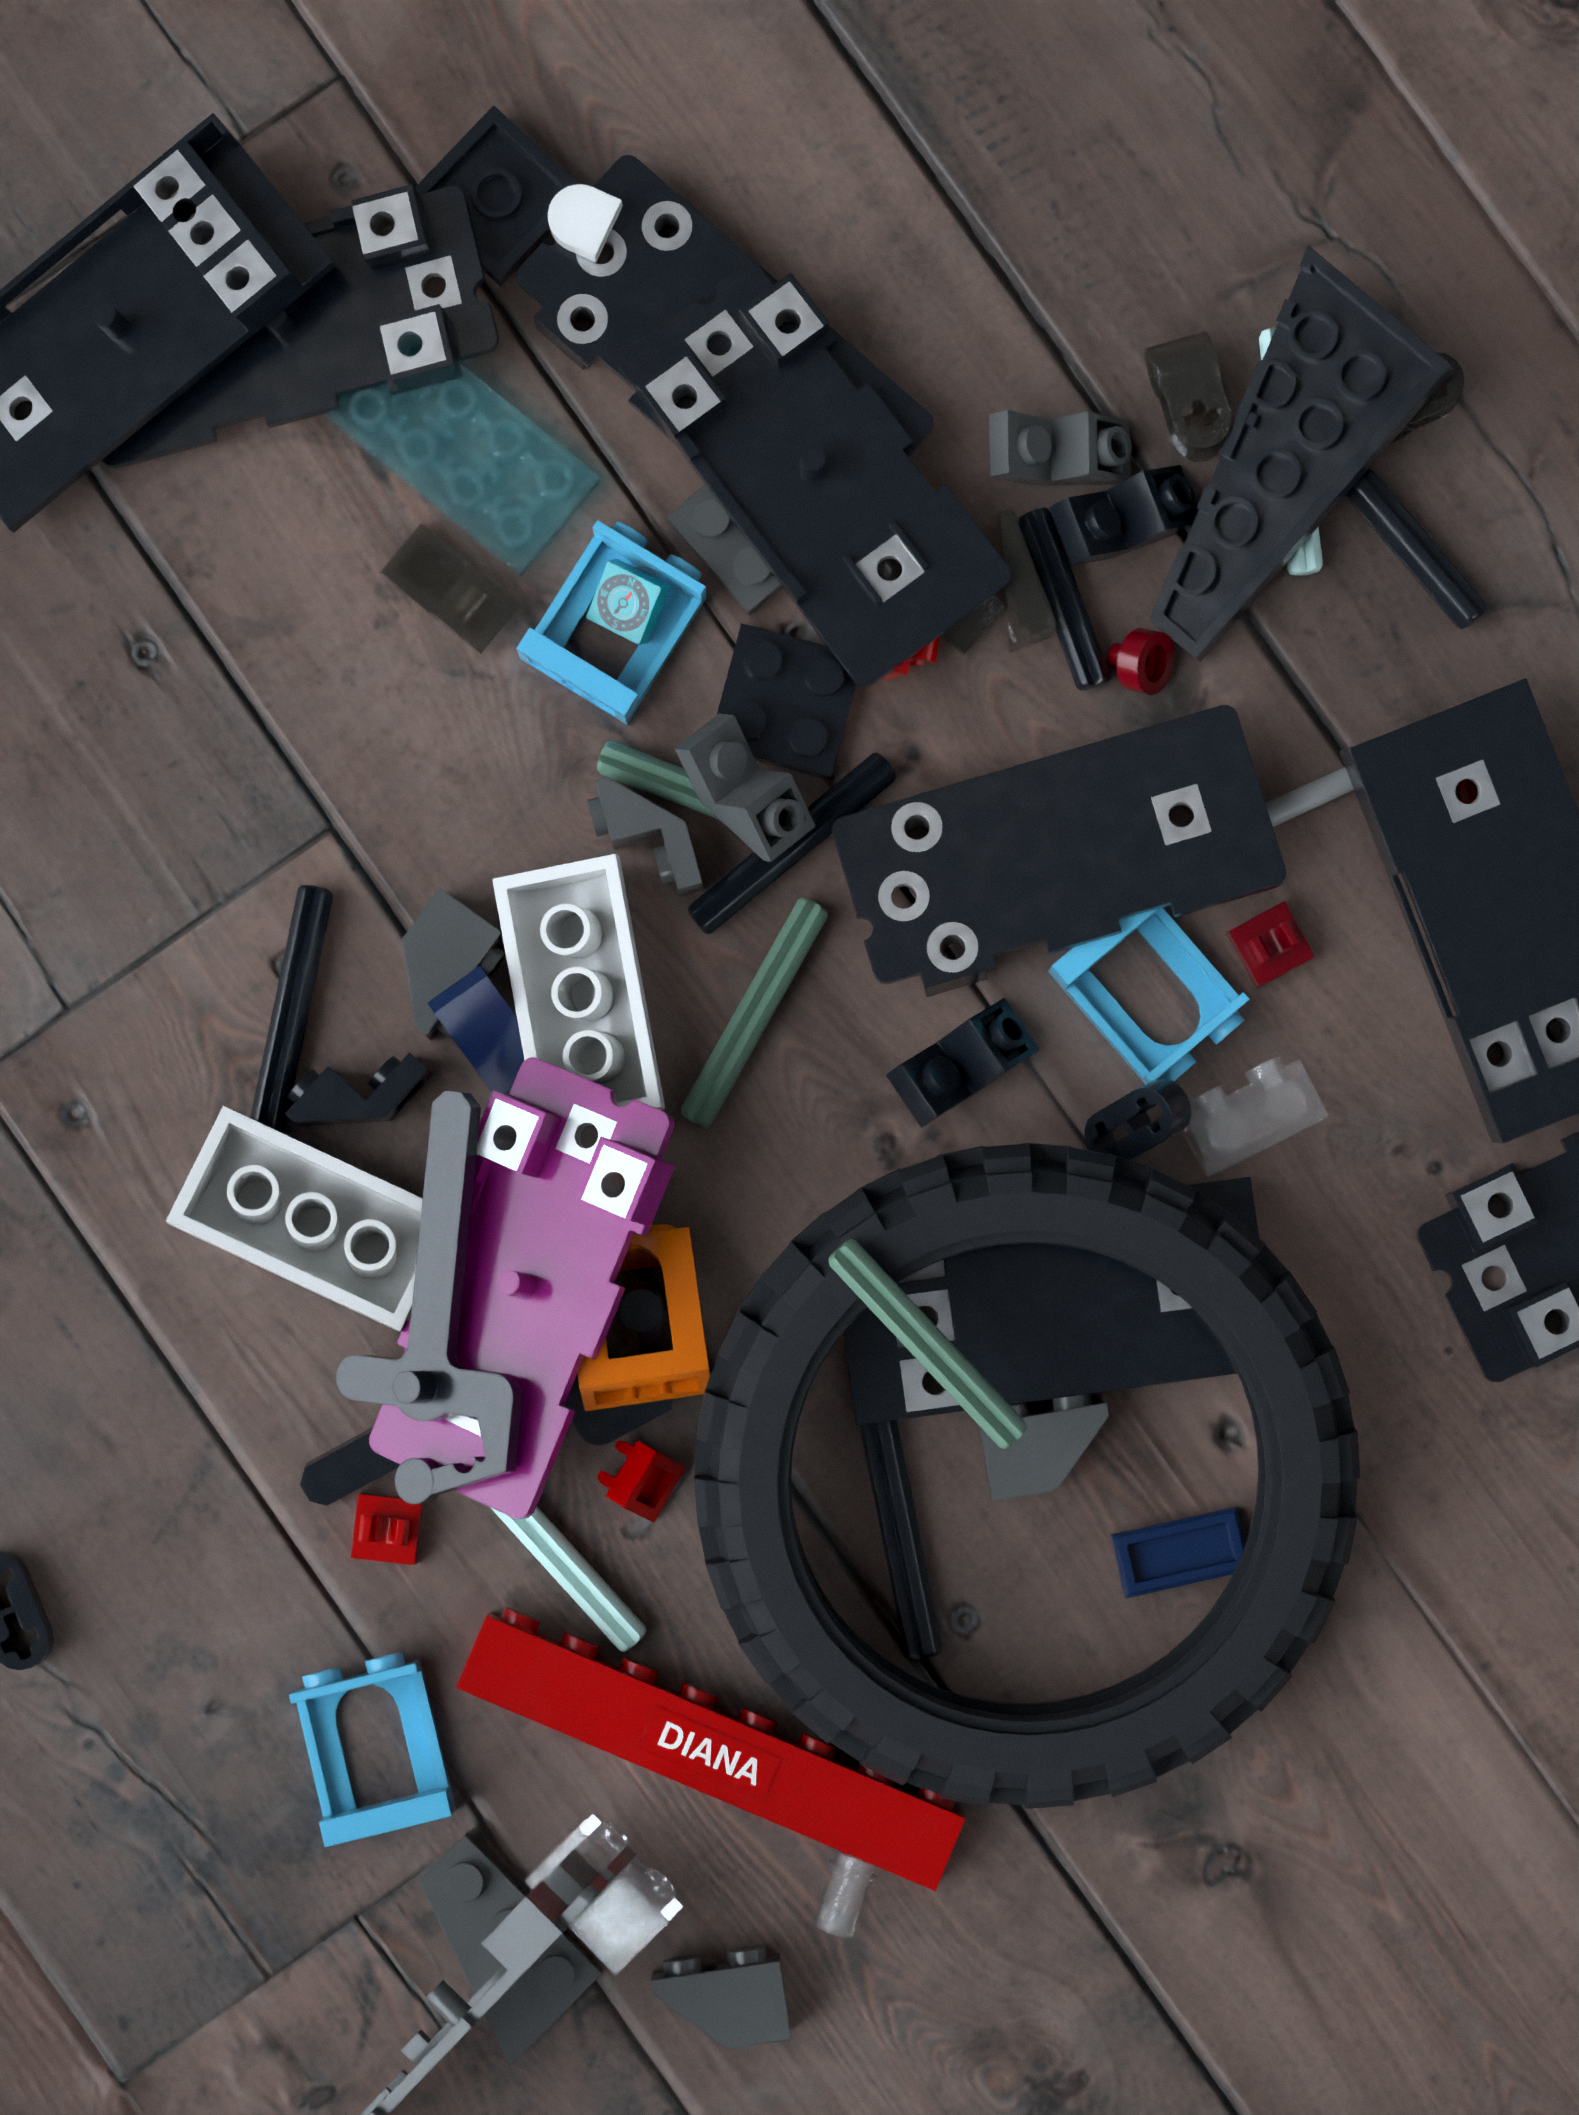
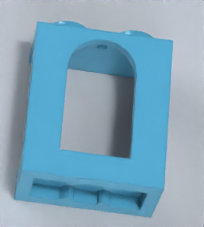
(545, 645)
(1213, 994)
(318, 1718)

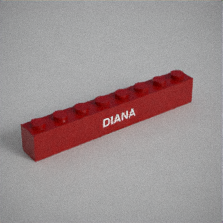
(709, 1748)

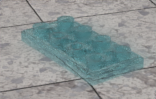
(472, 461)

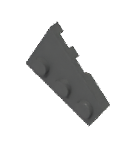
(470, 1901)

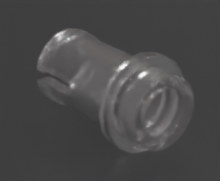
(844, 1895)

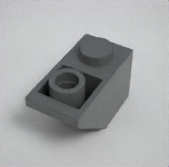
(442, 949)
(1045, 1450)
(730, 2000)

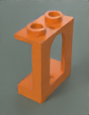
(659, 1374)

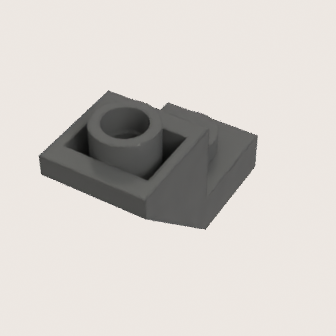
(1060, 450)
(751, 801)
(635, 819)

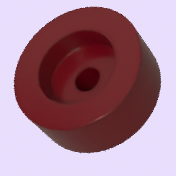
(1143, 660)

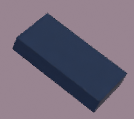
(482, 1028)
(1178, 1552)

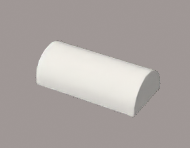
(579, 975)
(303, 1217)

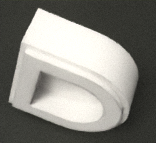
(583, 219)

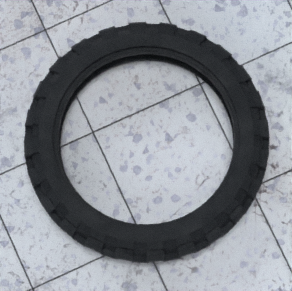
(1083, 1743)

